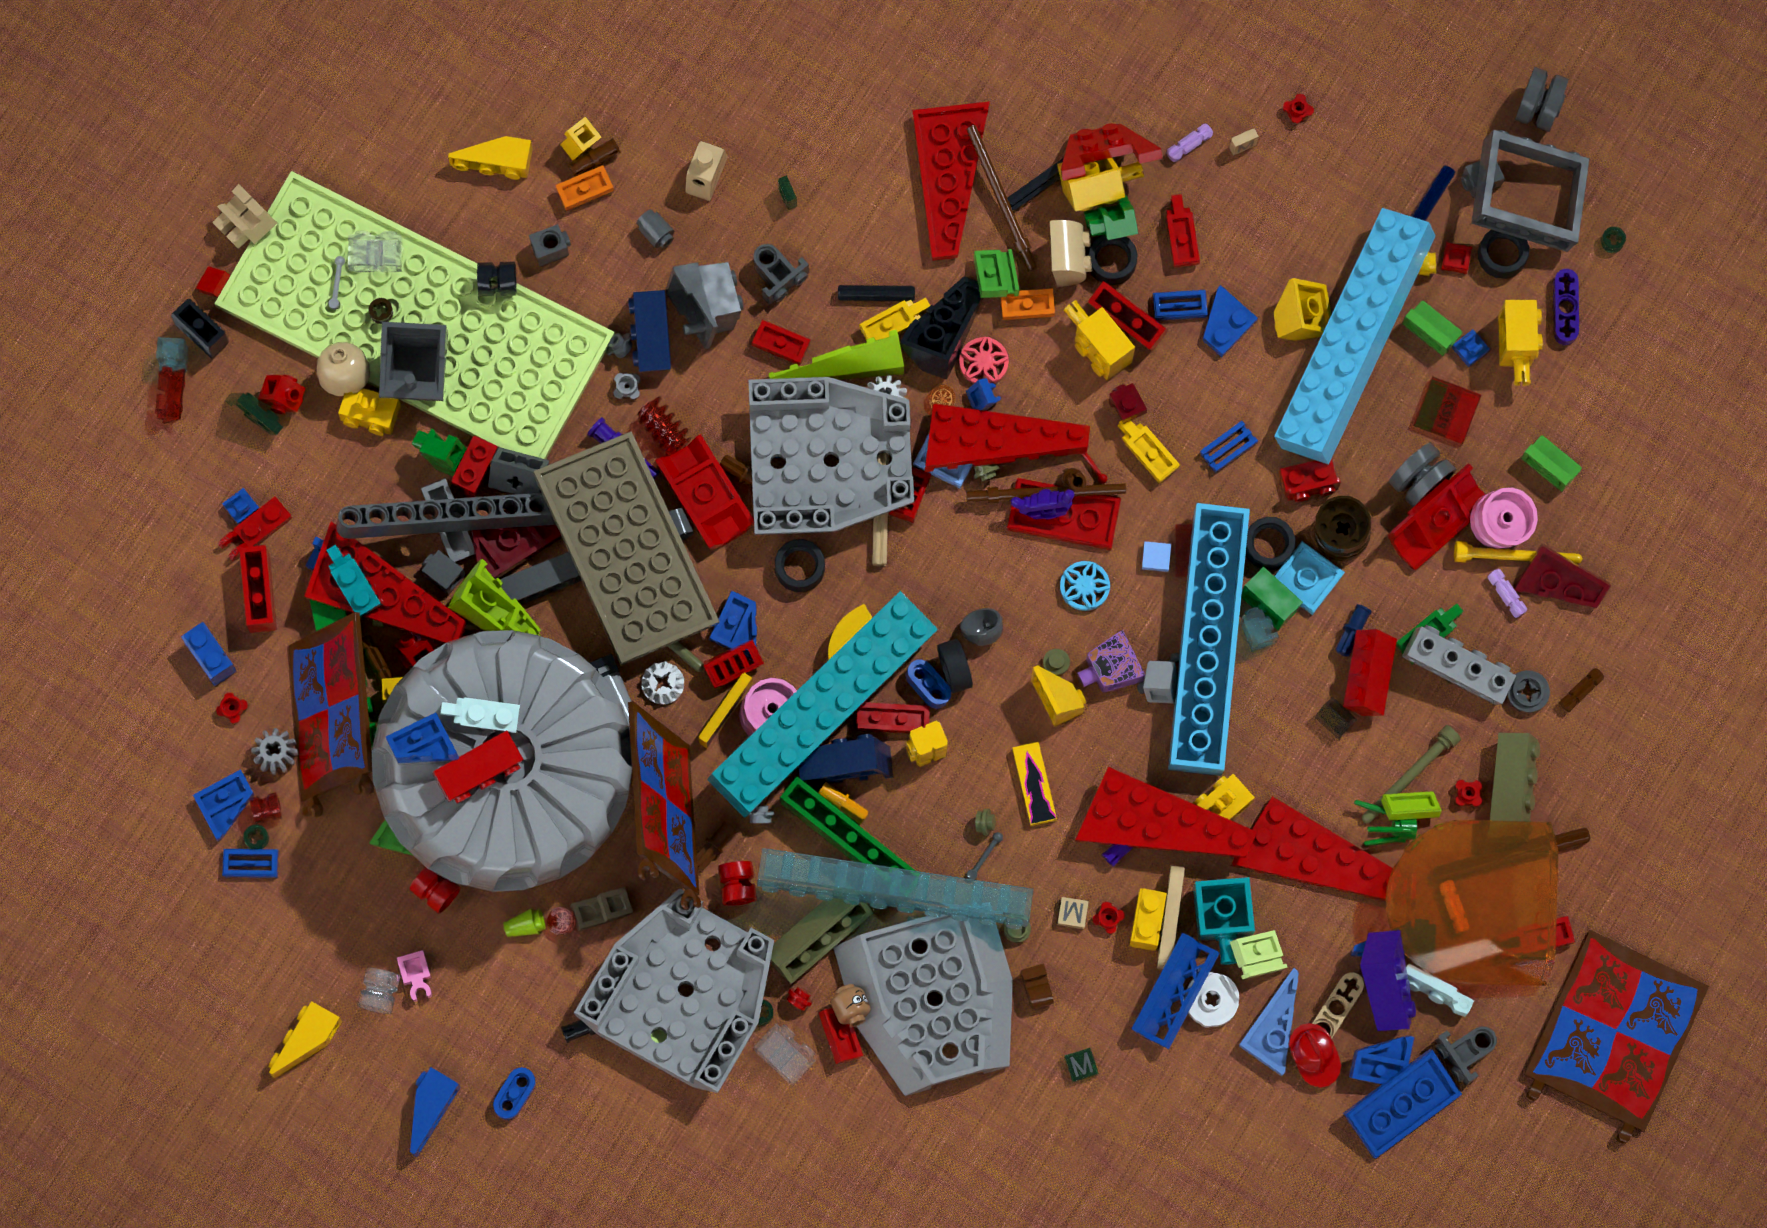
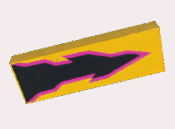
(725, 710)
(1034, 784)

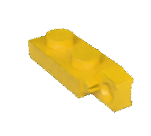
(894, 318)
(1148, 450)

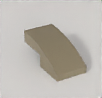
(601, 909)

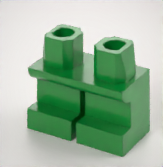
(1112, 221)
(441, 454)

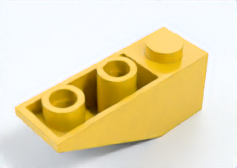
(501, 156)
(311, 1035)

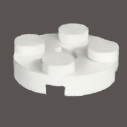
(1226, 1006)

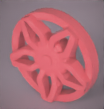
(984, 360)

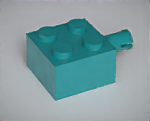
(1224, 913)

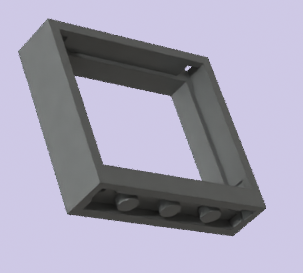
(1518, 225)

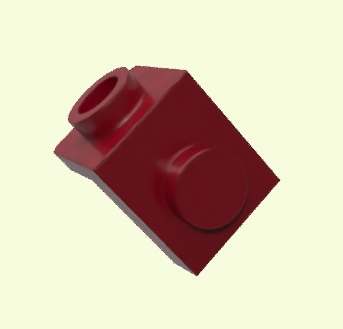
(1127, 402)

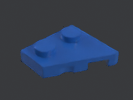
(736, 623)
(224, 802)
(1382, 1060)

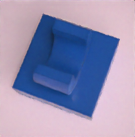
(1470, 348)
(981, 395)
(240, 506)

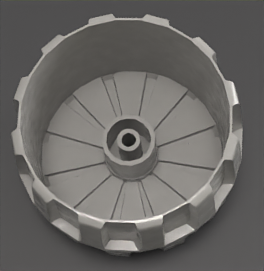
(541, 816)

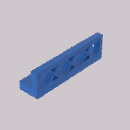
(1170, 989)

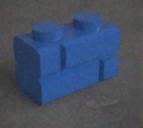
(208, 653)

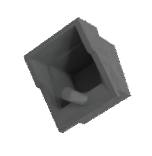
(705, 298)
(413, 361)

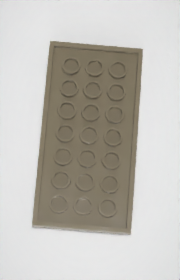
(626, 548)

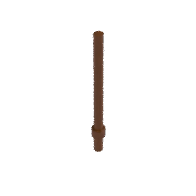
(1021, 244)
(993, 495)

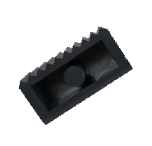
(200, 328)

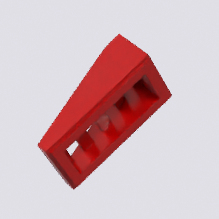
(907, 514)
(719, 659)

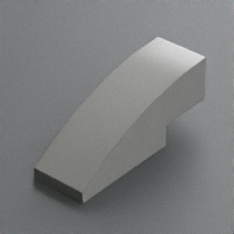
(457, 543)

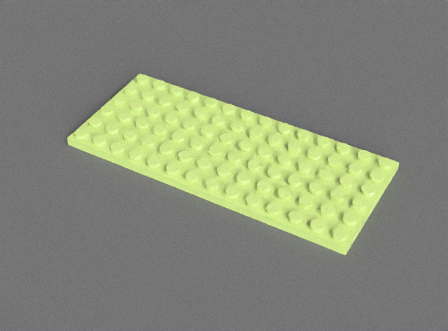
(509, 359)

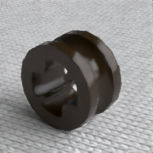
(376, 304)

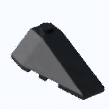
(940, 333)

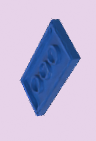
(1402, 1103)

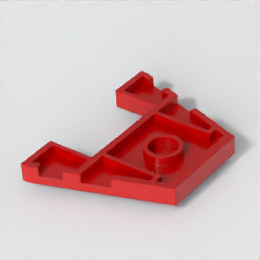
(1105, 143)

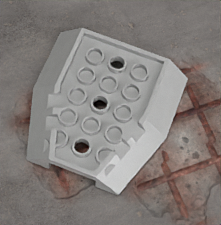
(821, 418)
(640, 992)
(908, 1033)

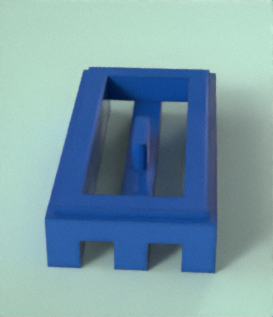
(1180, 305)
(1246, 433)
(245, 863)

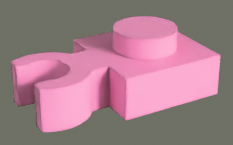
(415, 971)

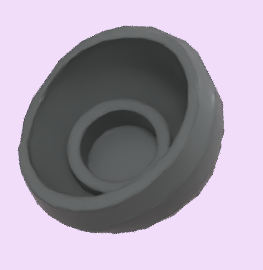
(982, 626)

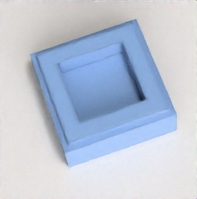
(1156, 556)

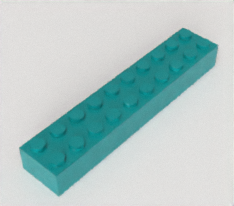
(822, 704)

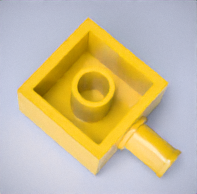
(1100, 185)
(1519, 337)
(1100, 341)

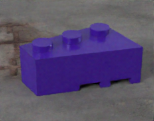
(1387, 981)

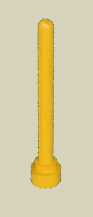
(1465, 551)

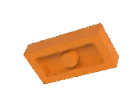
(584, 188)
(1028, 304)

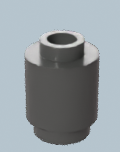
(655, 229)

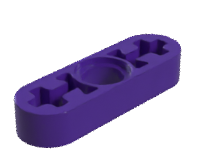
(1558, 288)

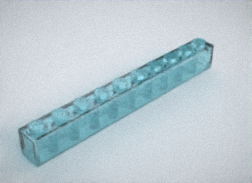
(894, 888)

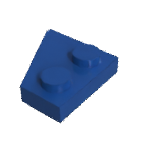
(1227, 322)
(422, 742)

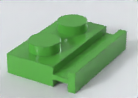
(996, 273)

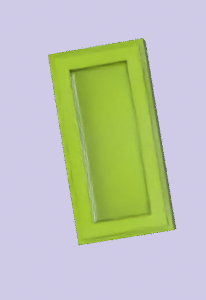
(1411, 805)

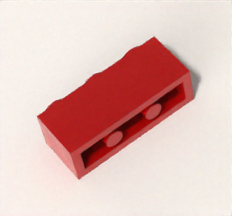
(1128, 316)
(258, 589)
(1370, 672)
(478, 767)

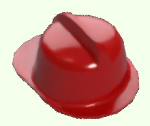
(1315, 1055)

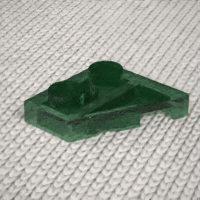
(249, 405)

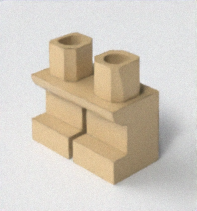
(249, 217)

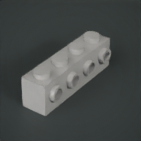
(1459, 665)

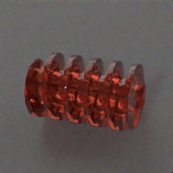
(662, 426)

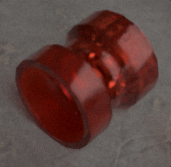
(266, 808)

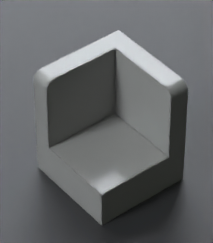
(1160, 682)

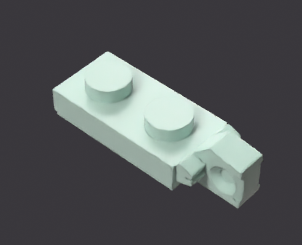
(483, 714)
(1438, 990)

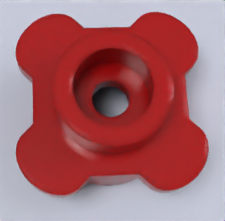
(1295, 115)
(231, 700)
(1463, 799)
(1116, 917)

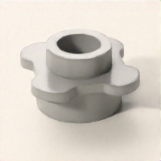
(623, 379)
(761, 815)

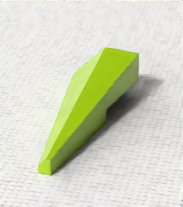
(864, 360)
(487, 604)

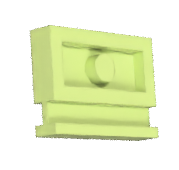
(1258, 954)

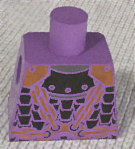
(1112, 665)

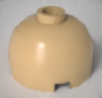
(342, 369)

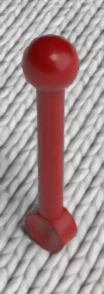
(1102, 478)

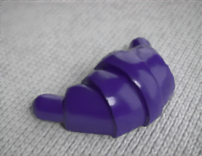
(1045, 504)

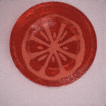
(561, 921)

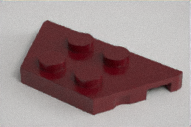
(510, 547)

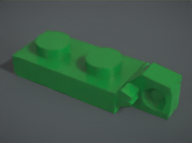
(1439, 620)

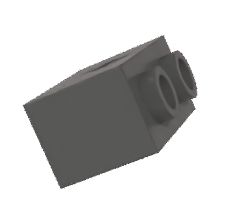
(514, 472)

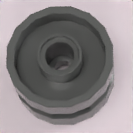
(1542, 99)
(1421, 473)

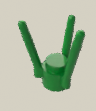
(1400, 829)

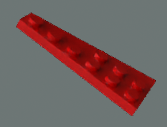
(947, 170)
(990, 438)
(402, 601)
(1150, 818)
(1311, 854)

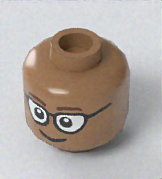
(850, 1005)

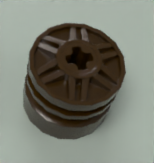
(1348, 515)

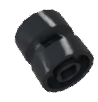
(505, 282)

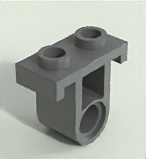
(779, 274)
(1465, 1052)

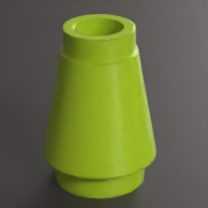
(526, 923)

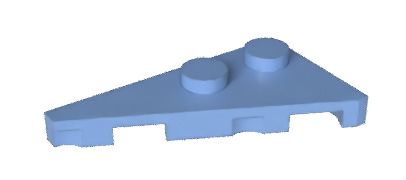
(1270, 1034)

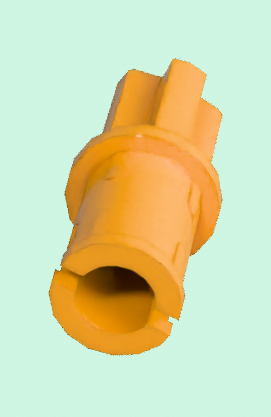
(844, 803)

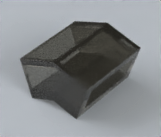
(1335, 718)

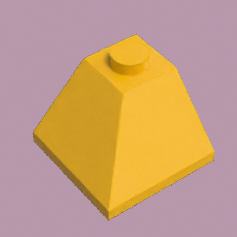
(1302, 310)
(1057, 695)

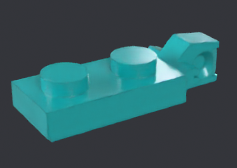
(352, 582)

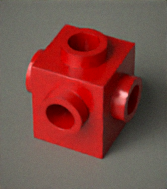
(282, 393)
(413, 648)

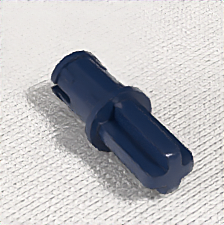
(1355, 623)

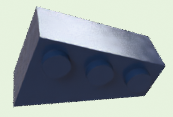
(650, 330)
(847, 760)

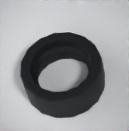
(1502, 271)
(1118, 277)
(1271, 523)
(799, 545)
(954, 666)

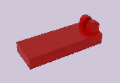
(891, 717)

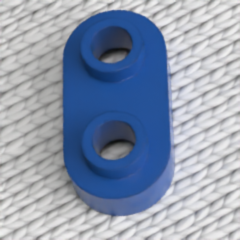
(930, 683)
(513, 1093)

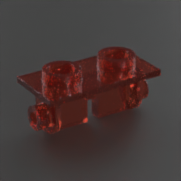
(170, 406)

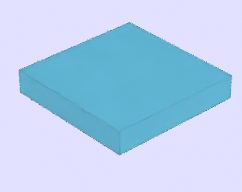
(1309, 576)

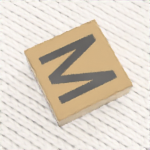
(1243, 141)
(1073, 913)

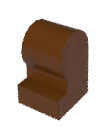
(1037, 986)

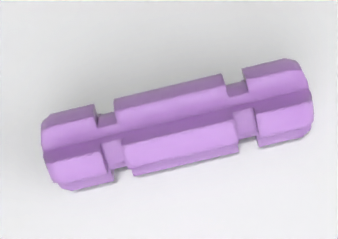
(1189, 142)
(1507, 593)

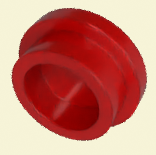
(799, 998)

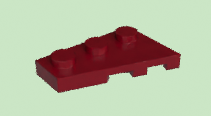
(1560, 578)

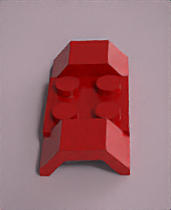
(706, 493)
(1436, 518)

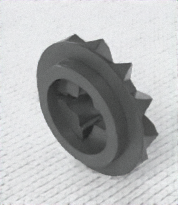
(1535, 682)

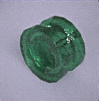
(1606, 243)
(251, 830)
(764, 1021)

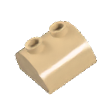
(1068, 252)

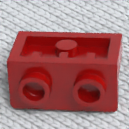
(474, 466)
(1309, 479)

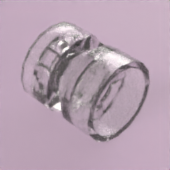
(379, 990)

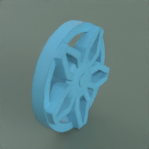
(1084, 585)

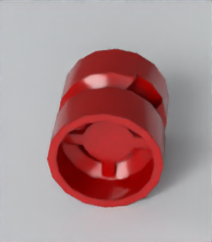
(737, 883)
(435, 889)

